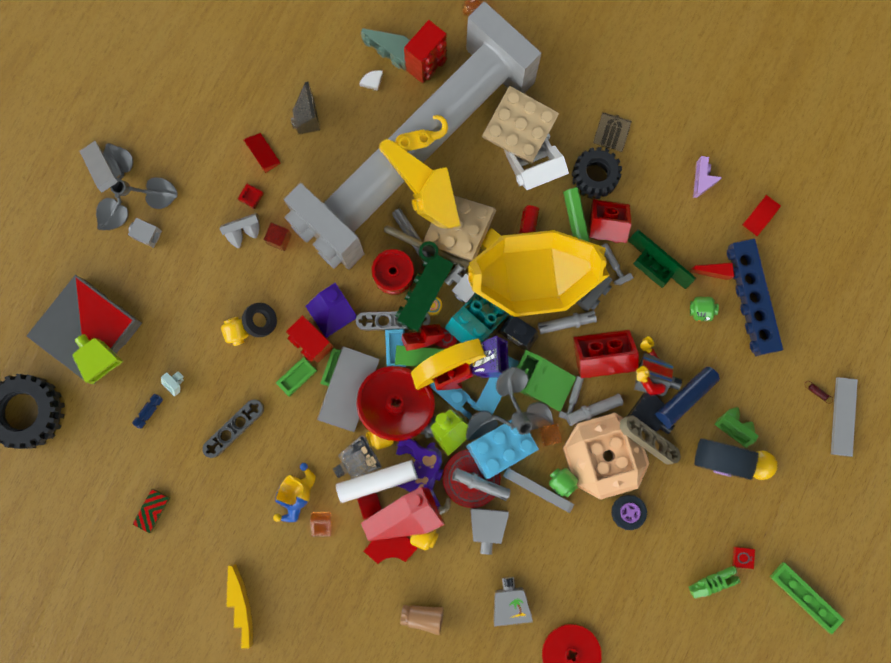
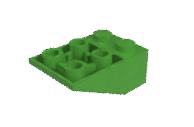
(545, 380)

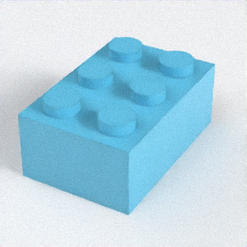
(500, 449)

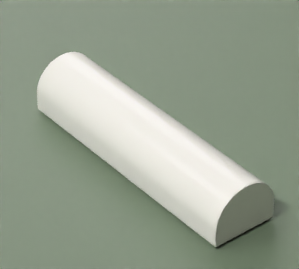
(376, 481)

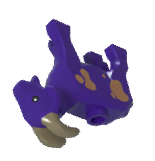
(427, 467)

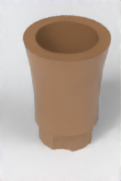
(423, 618)

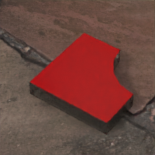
(390, 548)

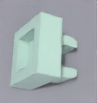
(172, 383)

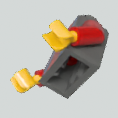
(653, 373)

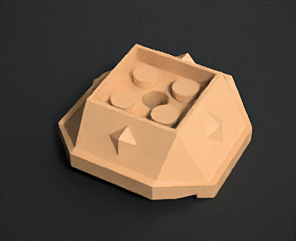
(586, 461)

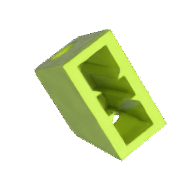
(94, 358)
(449, 430)

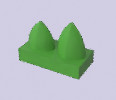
(740, 432)

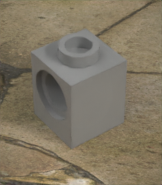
(144, 232)

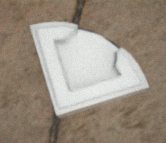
(372, 80)

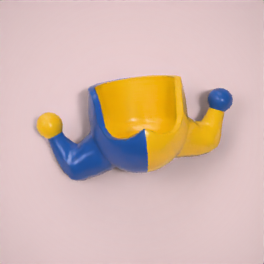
(294, 494)

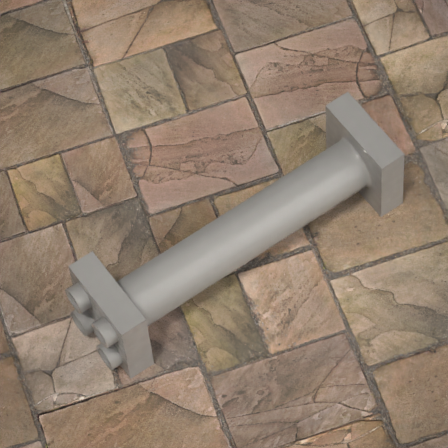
(497, 58)

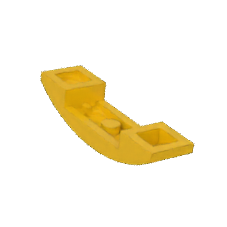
(445, 360)

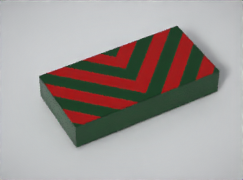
(151, 511)

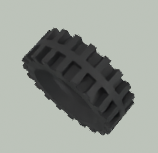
(48, 411)

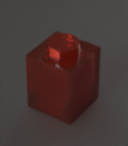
(277, 236)

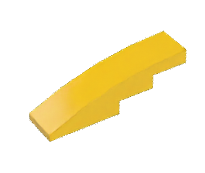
(238, 599)

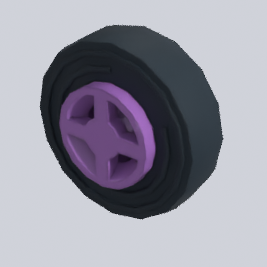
(635, 514)

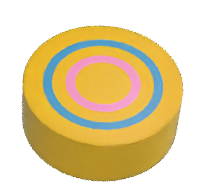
(436, 307)

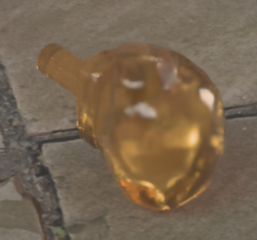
(470, 6)

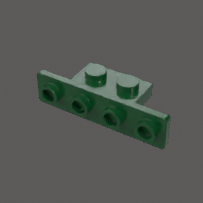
(657, 263)

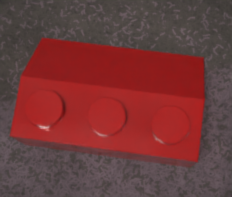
(606, 354)

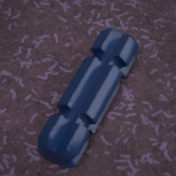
(147, 411)

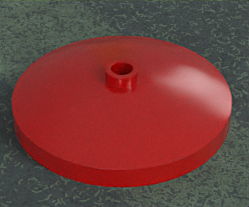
(391, 388)

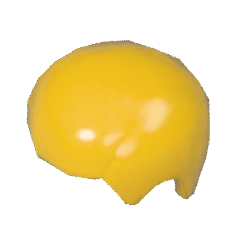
(766, 465)

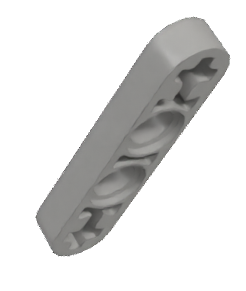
(391, 325)
(538, 490)

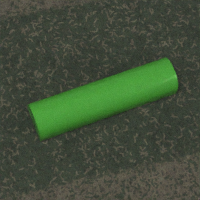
(576, 214)

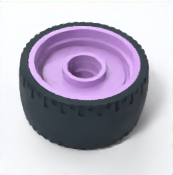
(726, 459)

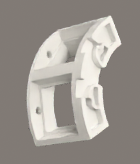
(541, 173)

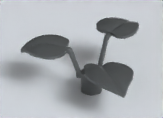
(109, 211)
(510, 382)

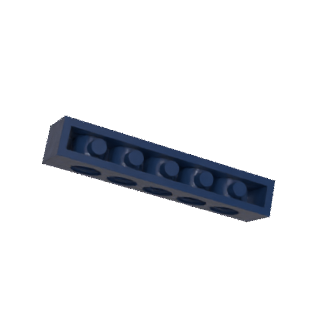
(748, 250)

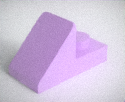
(702, 179)

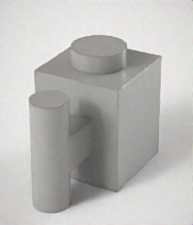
(463, 289)

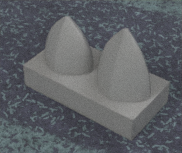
(233, 229)

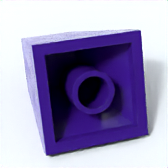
(331, 310)

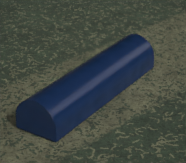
(687, 396)

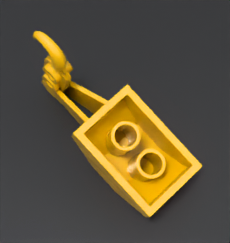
(431, 187)

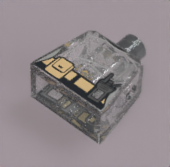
(357, 459)

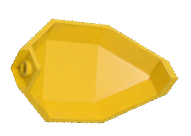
(537, 272)

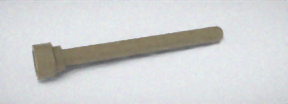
(417, 243)

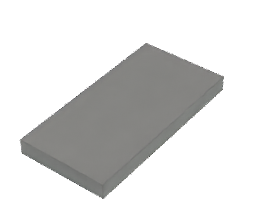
(341, 396)

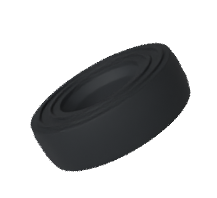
(269, 314)

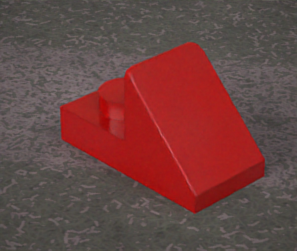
(453, 378)

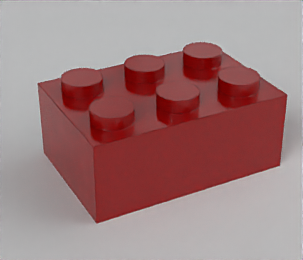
(425, 52)

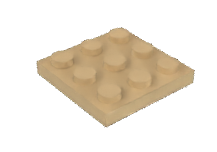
(520, 125)
(467, 238)

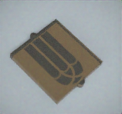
(612, 132)

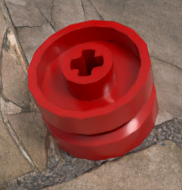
(393, 283)

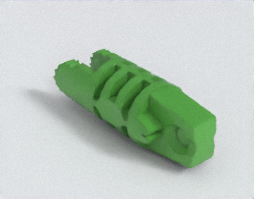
(714, 583)

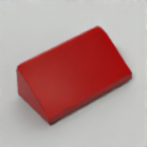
(262, 152)
(369, 505)

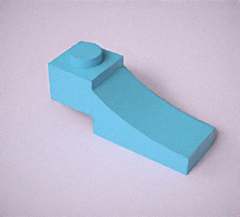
(490, 397)

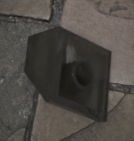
(305, 112)

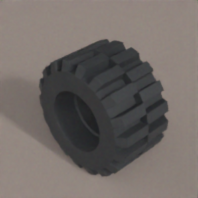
(604, 160)

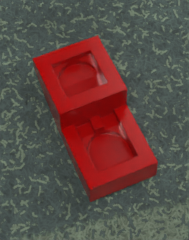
(761, 215)
(427, 336)

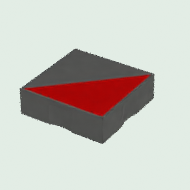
(77, 312)

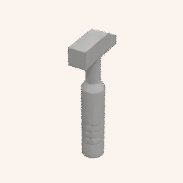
(615, 265)
(573, 398)

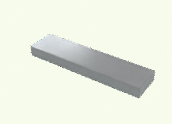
(98, 166)
(844, 417)

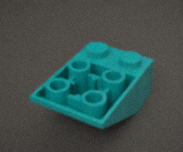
(476, 320)

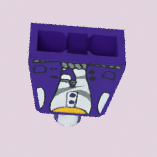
(495, 361)

